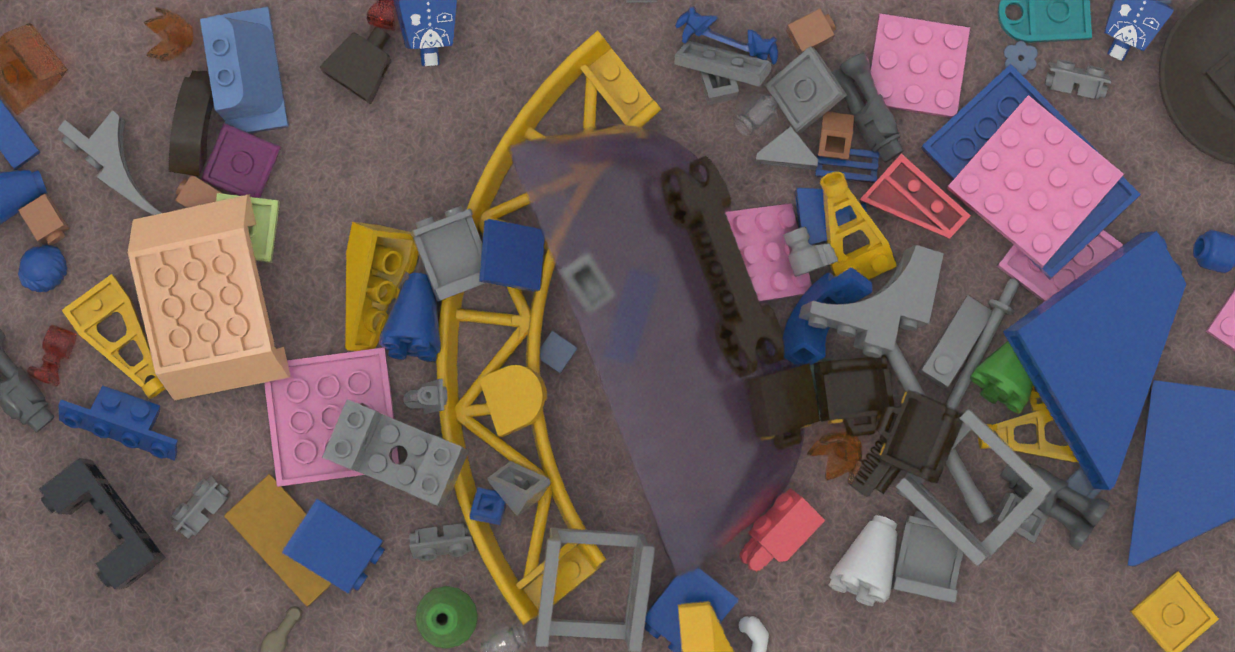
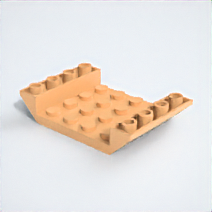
(204, 299)

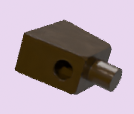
(360, 64)

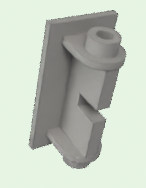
(1089, 80)
(430, 397)
(190, 514)
(427, 545)

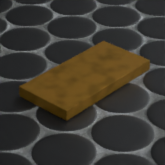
(267, 522)

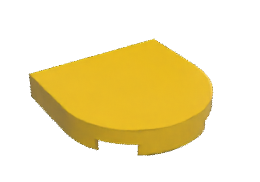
(514, 397)

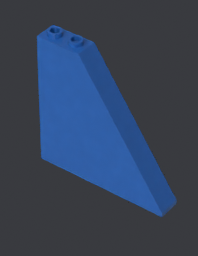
(1099, 349)
(1184, 468)

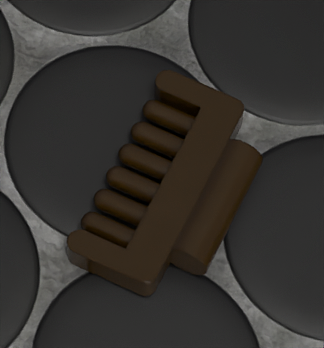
(882, 475)

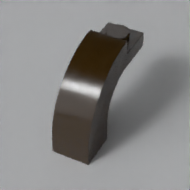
(191, 125)

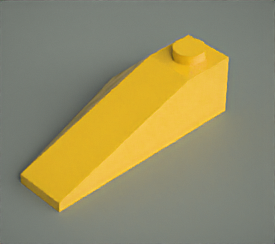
(374, 269)
(701, 629)

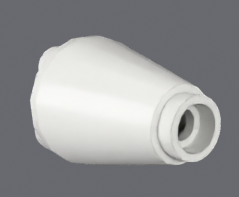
(868, 563)

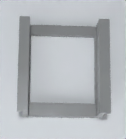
(951, 526)
(633, 626)

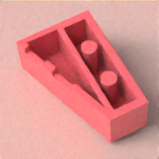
(916, 199)

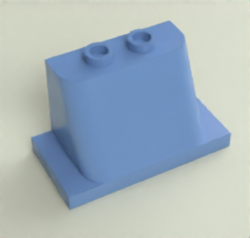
(245, 70)

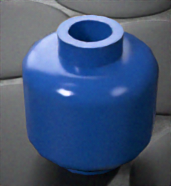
(1215, 251)

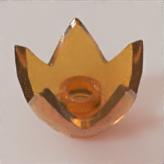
(175, 35)
(843, 454)

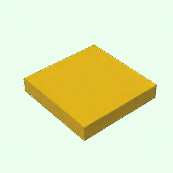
(1174, 614)

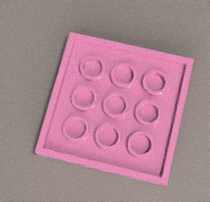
(1035, 181)
(309, 405)

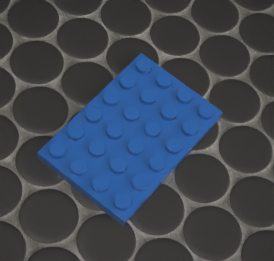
(976, 123)

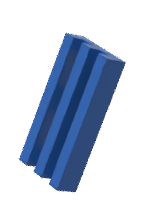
(872, 178)

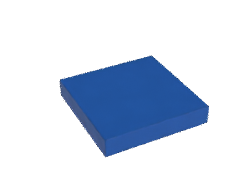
(512, 255)

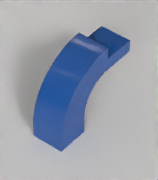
(808, 343)

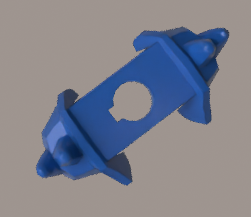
(701, 25)

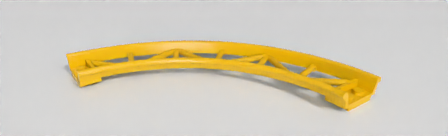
(576, 561)

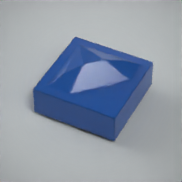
(487, 507)

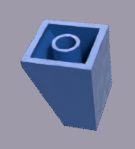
(334, 547)
(688, 588)

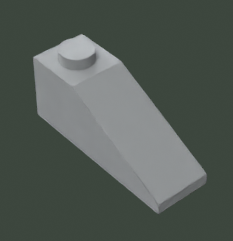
(955, 342)

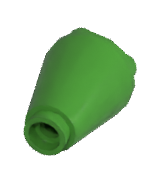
(1003, 379)
(460, 612)

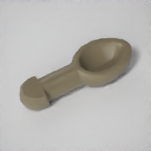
(277, 639)

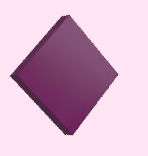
(240, 162)

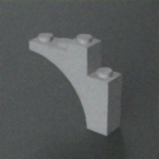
(901, 302)

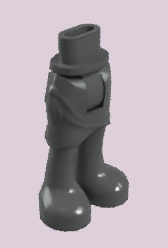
(874, 118)
(20, 395)
(1078, 526)

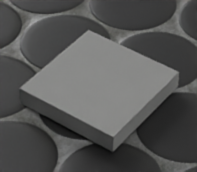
(805, 89)

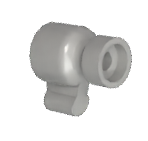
(807, 257)

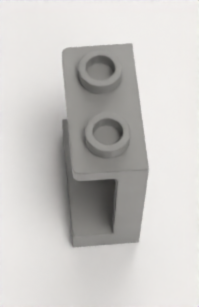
(450, 252)
(927, 560)

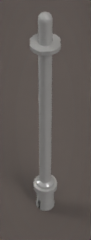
(1001, 308)

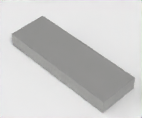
(723, 63)

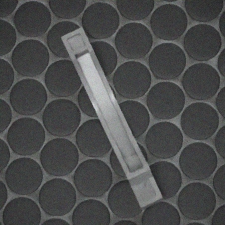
(106, 150)

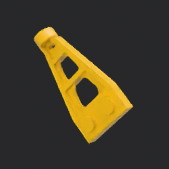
(868, 260)
(96, 306)
(1041, 448)

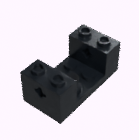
(84, 483)

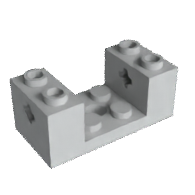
(365, 444)

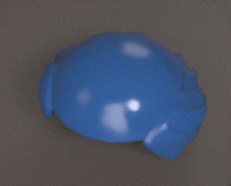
(42, 268)

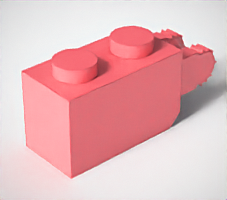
(780, 531)

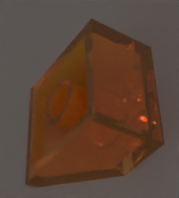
(27, 67)

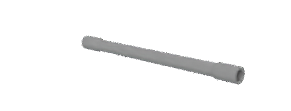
(972, 496)

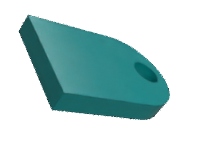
(1048, 20)

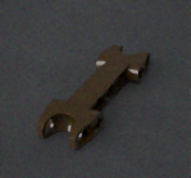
(702, 211)

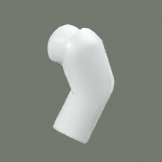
(756, 632)

